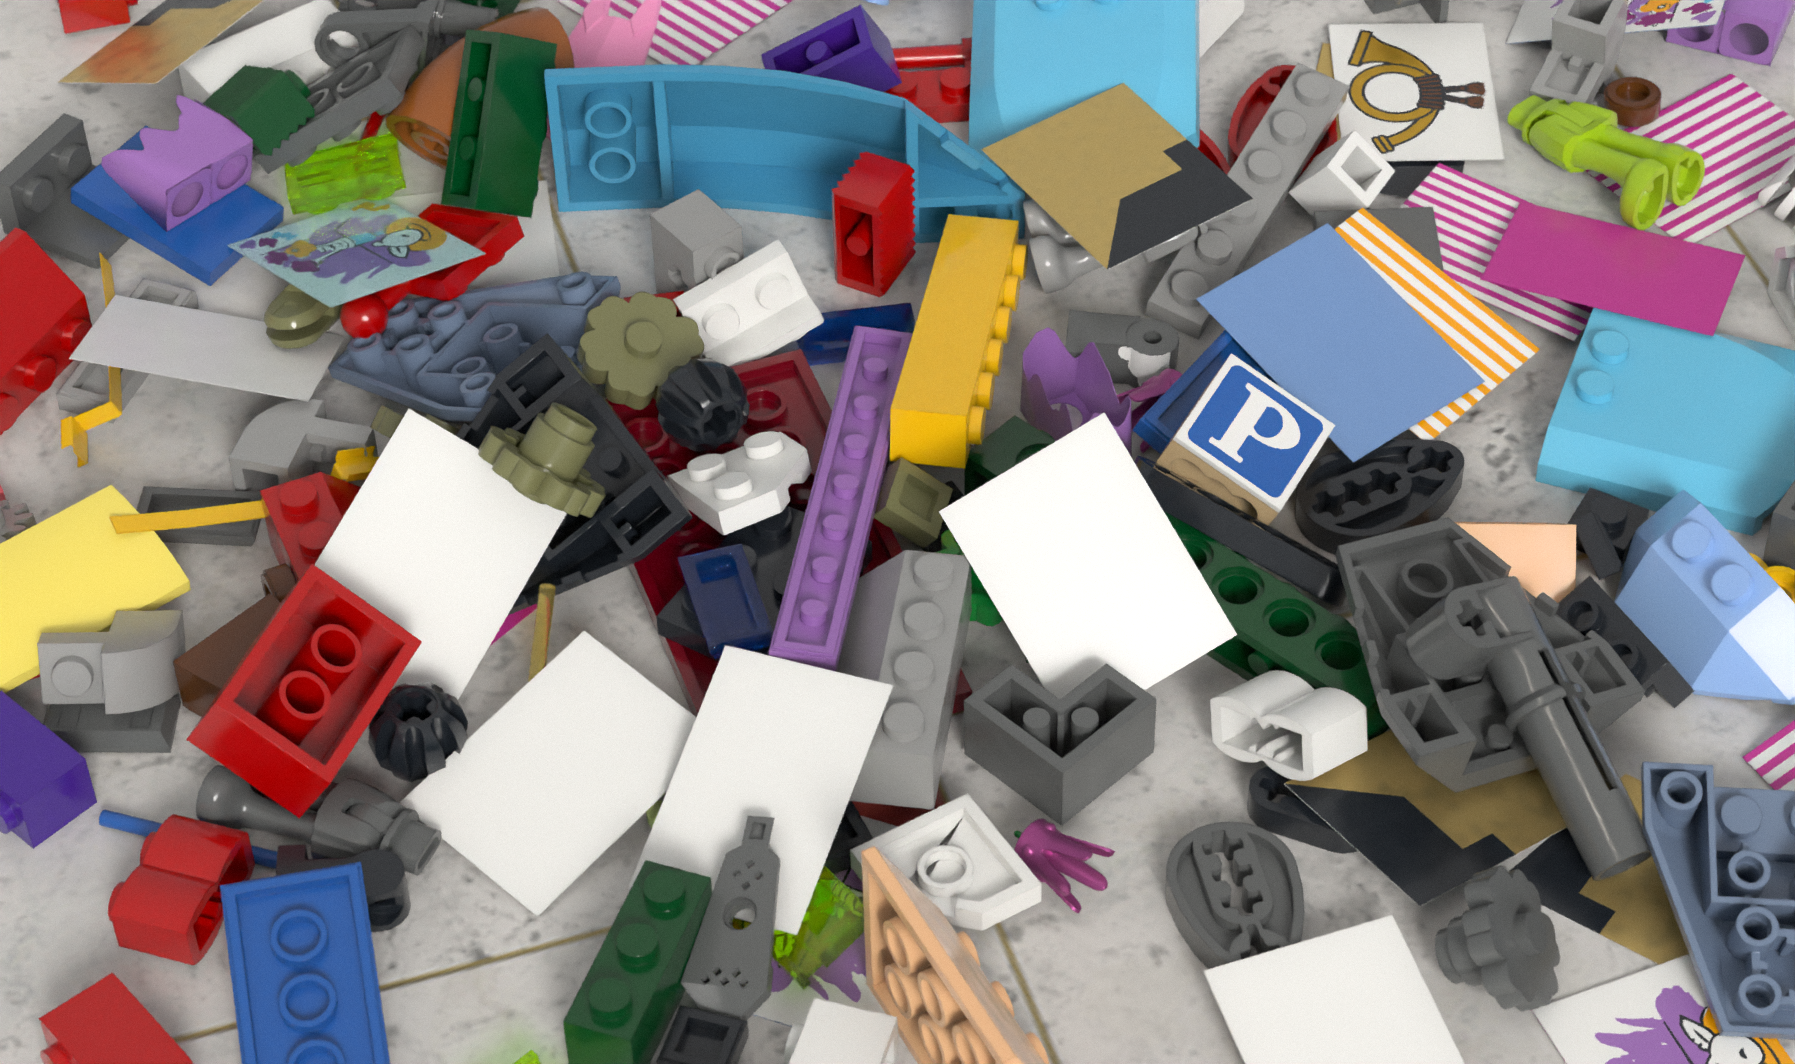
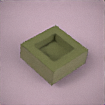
(912, 502)

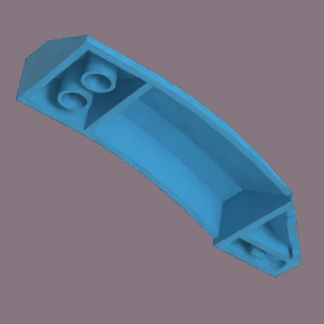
(753, 143)

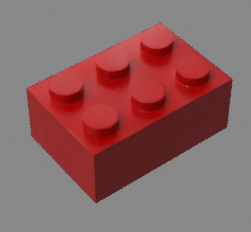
(305, 691)

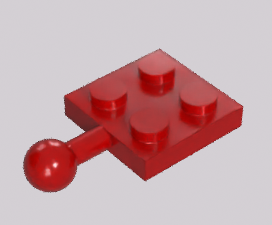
(484, 230)

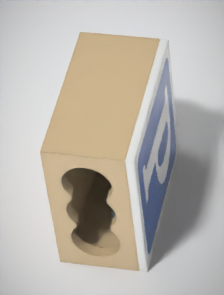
(1246, 441)

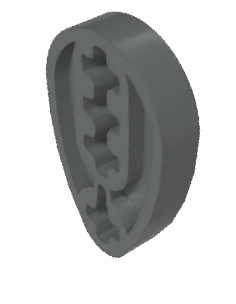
(1202, 901)

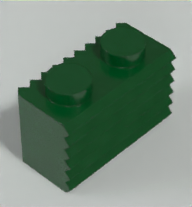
(264, 105)

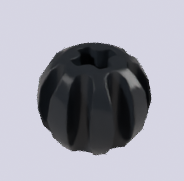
(702, 404)
(417, 730)

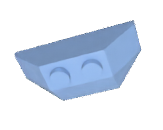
(1709, 606)

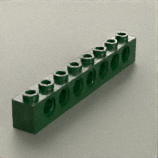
(1271, 618)

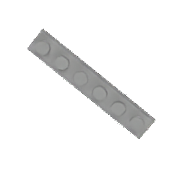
(1267, 173)

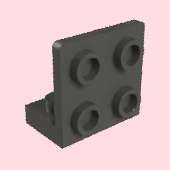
(38, 196)

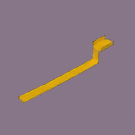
(74, 429)
(349, 465)

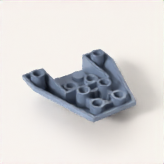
(451, 351)
(1731, 889)

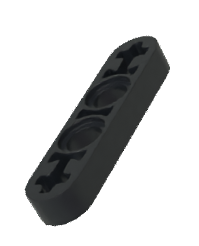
(1243, 533)

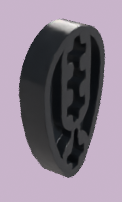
(1378, 494)

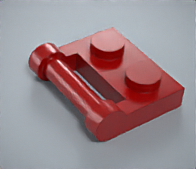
(938, 93)

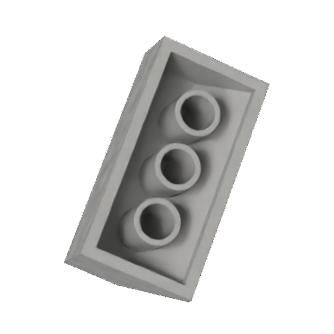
(910, 634)

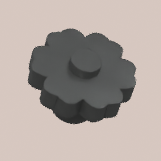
(1502, 941)

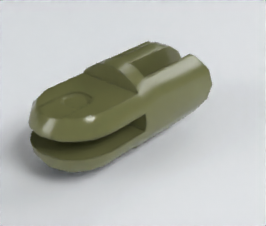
(298, 318)

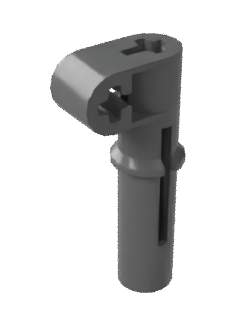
(1542, 706)

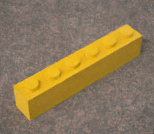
(958, 342)

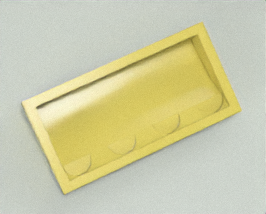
(75, 577)

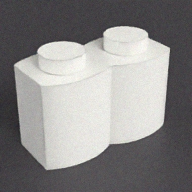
(1289, 725)

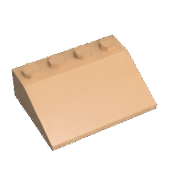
(934, 978)

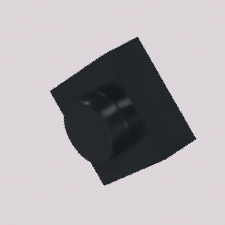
(1618, 517)

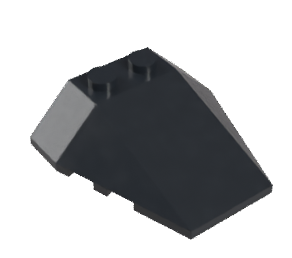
(639, 500)

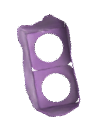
(1746, 32)
(184, 167)
(1084, 382)

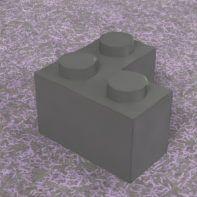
(1056, 748)

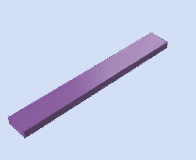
(841, 503)

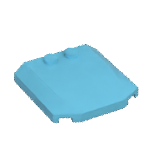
(1056, 53)
(1675, 412)

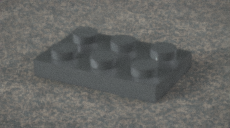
(349, 94)

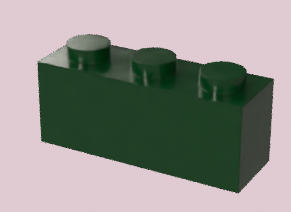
(498, 123)
(638, 970)

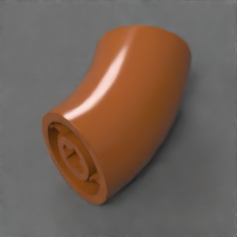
(428, 107)

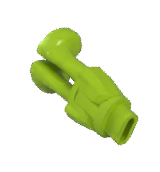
(1587, 138)

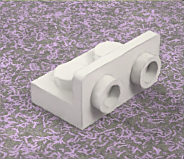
(751, 307)

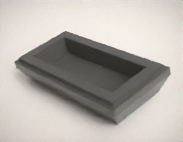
(175, 499)
(91, 730)

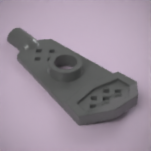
(738, 950)

